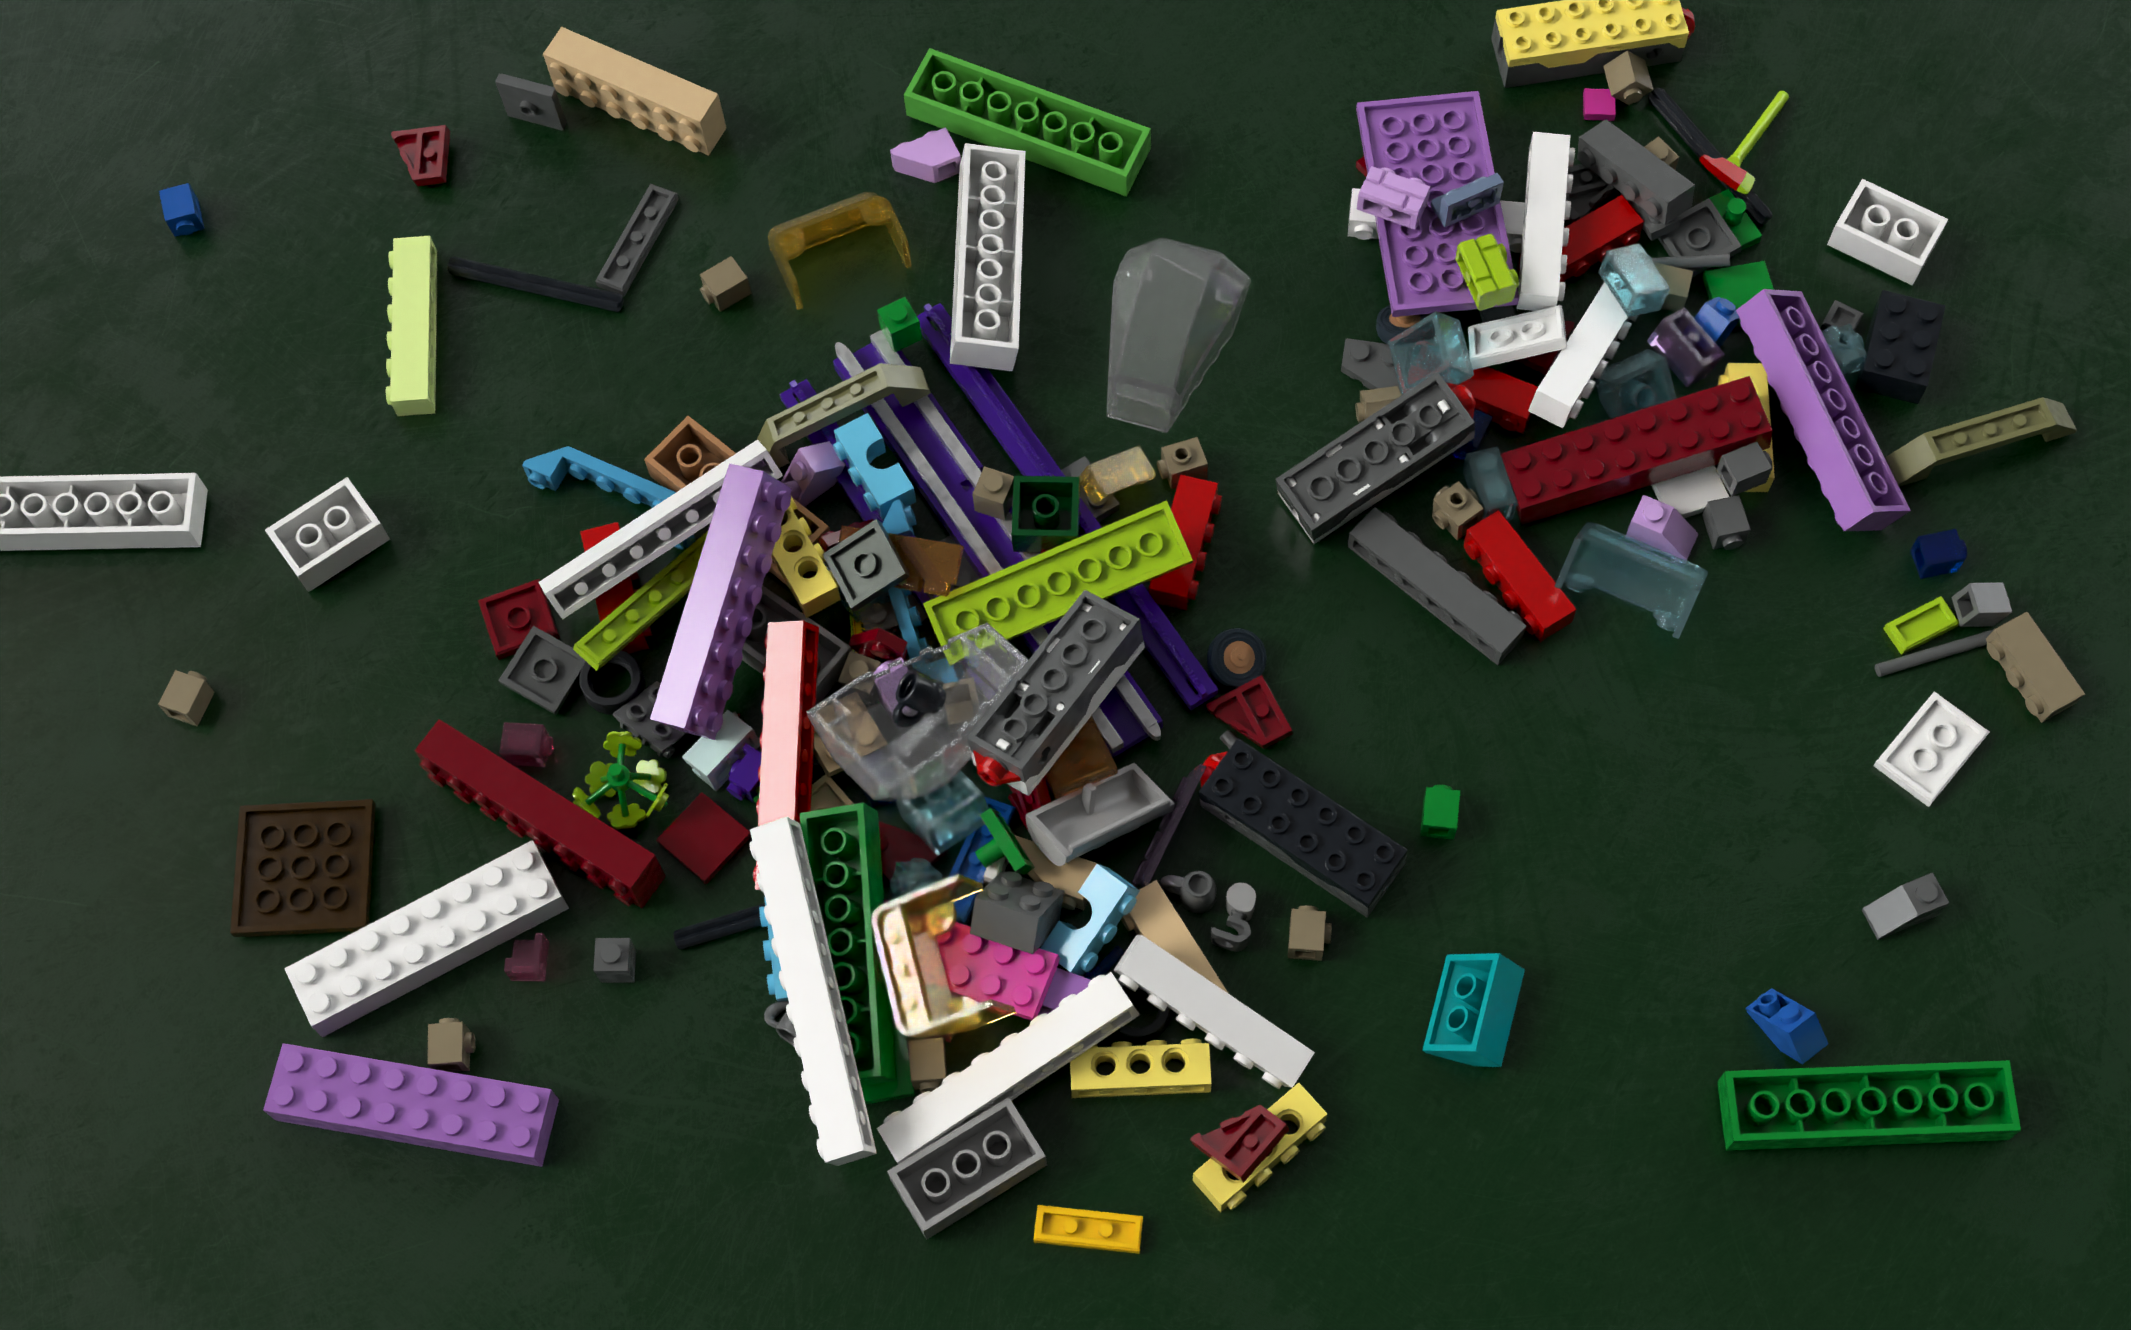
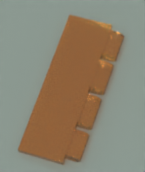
(925, 560)

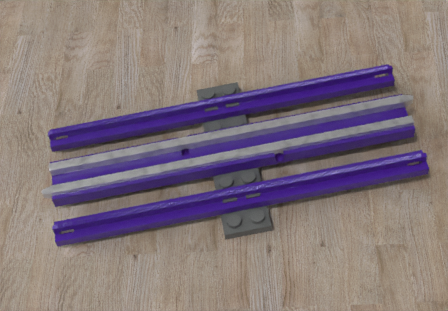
(946, 477)

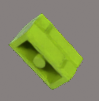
(1486, 271)

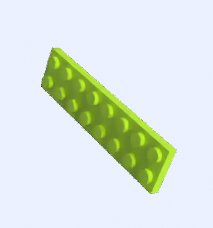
(1051, 582)

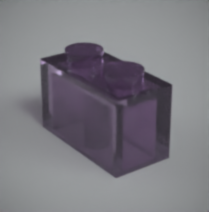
(1686, 347)

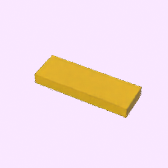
(1088, 1229)

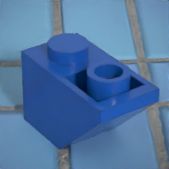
(1788, 1025)

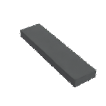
(637, 239)

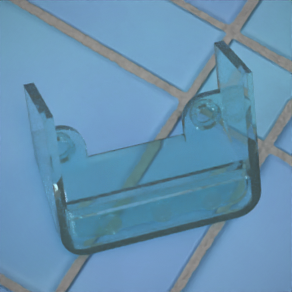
(1634, 574)

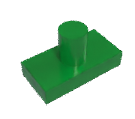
(1736, 218)
(1002, 845)

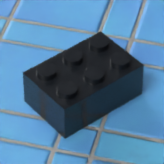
(1900, 347)

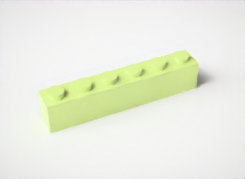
(413, 326)

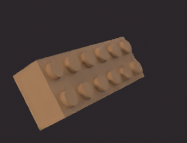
(693, 452)

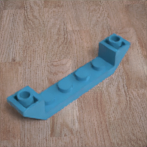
(550, 469)
(900, 522)

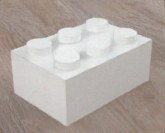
(1887, 232)
(327, 534)

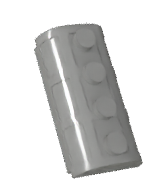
(1096, 814)

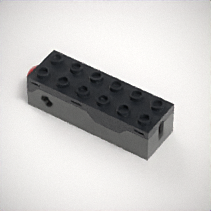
(1300, 826)

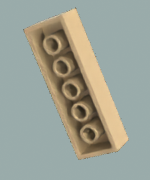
(635, 91)

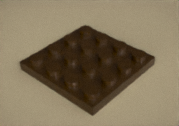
(303, 868)

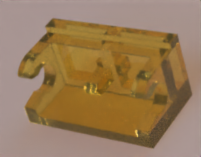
(1116, 473)

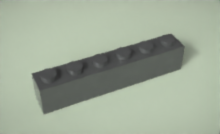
(1437, 585)

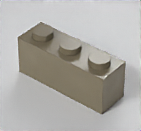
(2033, 667)

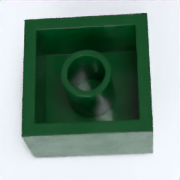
(1044, 512)

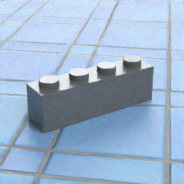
(1635, 172)

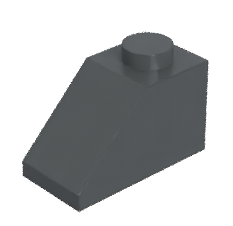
(1906, 906)

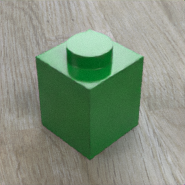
(899, 324)
(1440, 812)

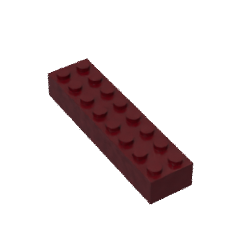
(1635, 449)
(540, 814)

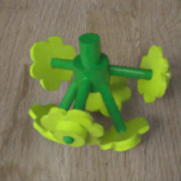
(616, 777)

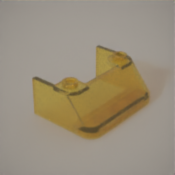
(796, 235)
(913, 964)

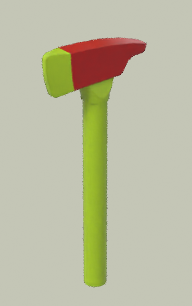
(1729, 169)

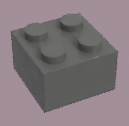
(1016, 911)

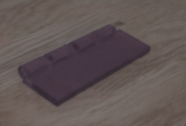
(1167, 826)

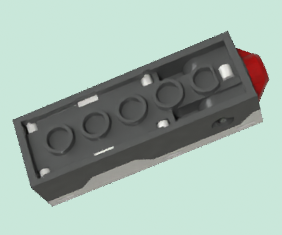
(1378, 456)
(1055, 693)

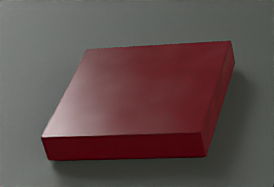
(513, 614)
(704, 838)

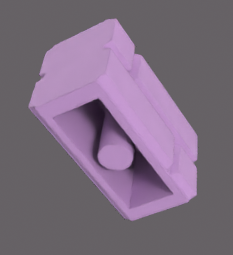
(1393, 197)

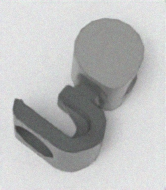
(1240, 906)

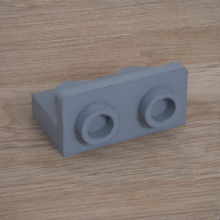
(1468, 199)

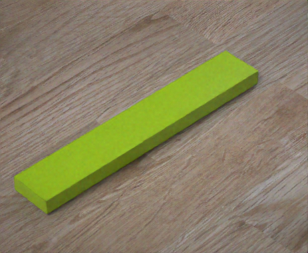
(641, 608)

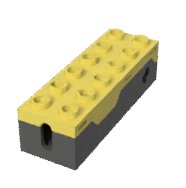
(1583, 35)

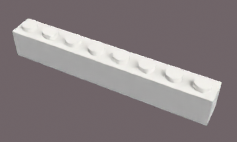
(647, 536)
(1012, 1067)

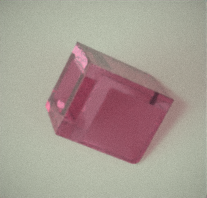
(528, 959)

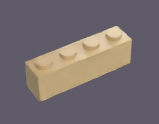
(1160, 923)

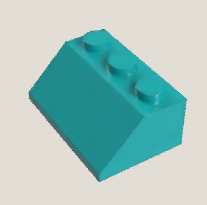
(1474, 1009)

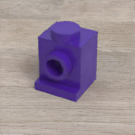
(744, 775)

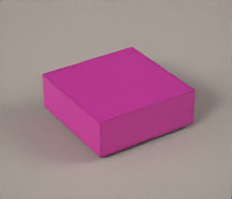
(1598, 104)

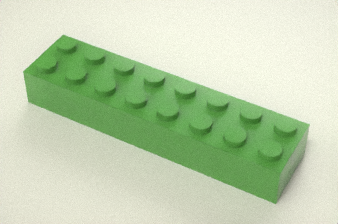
(1028, 119)

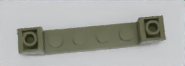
(839, 401)
(1977, 435)

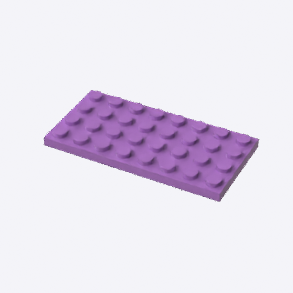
(1446, 147)

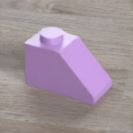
(1662, 528)

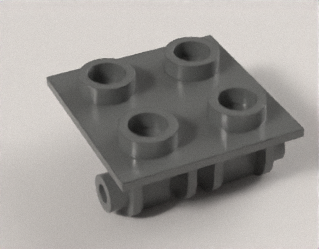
(636, 719)

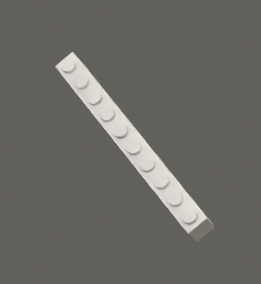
(812, 993)

